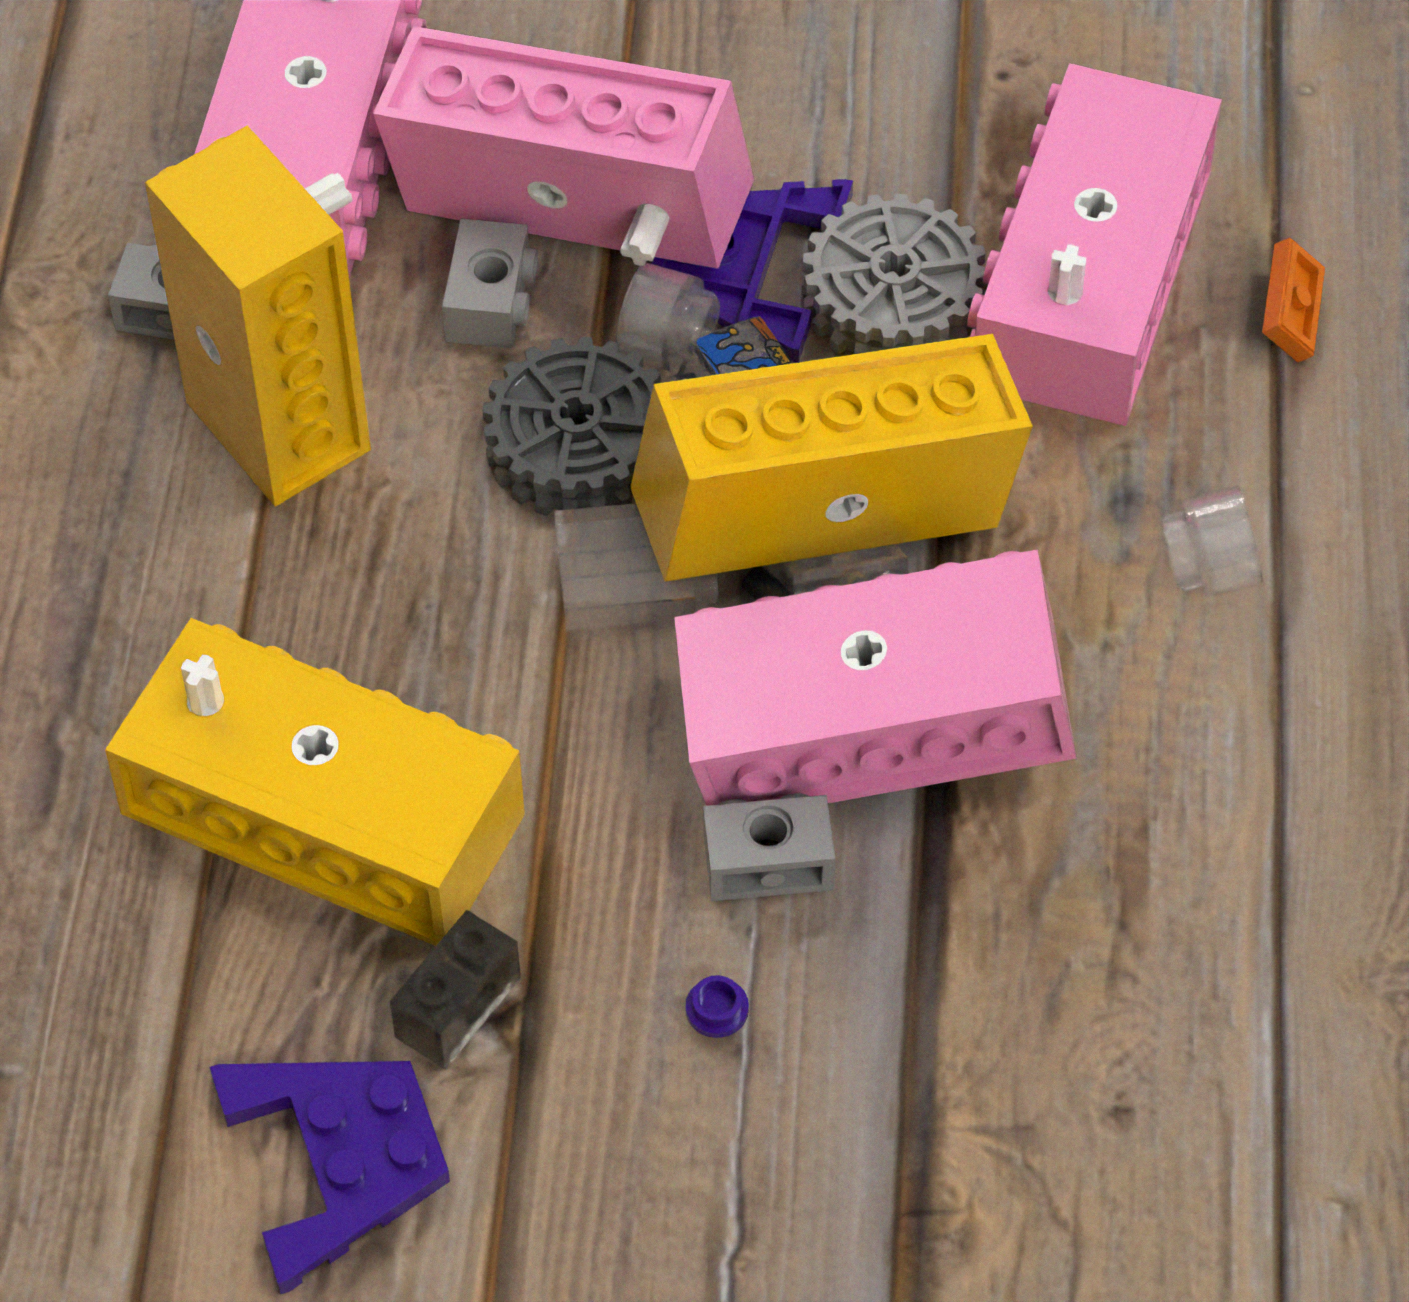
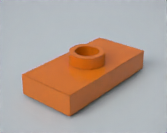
(1293, 300)

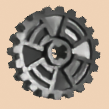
(569, 425)

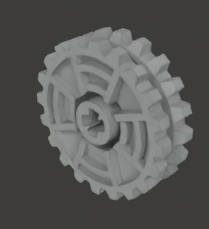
(891, 275)

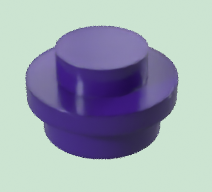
(717, 1007)

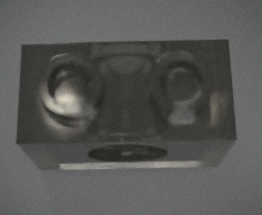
(455, 989)

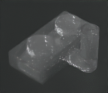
(842, 568)

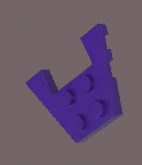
(749, 253)
(364, 1142)

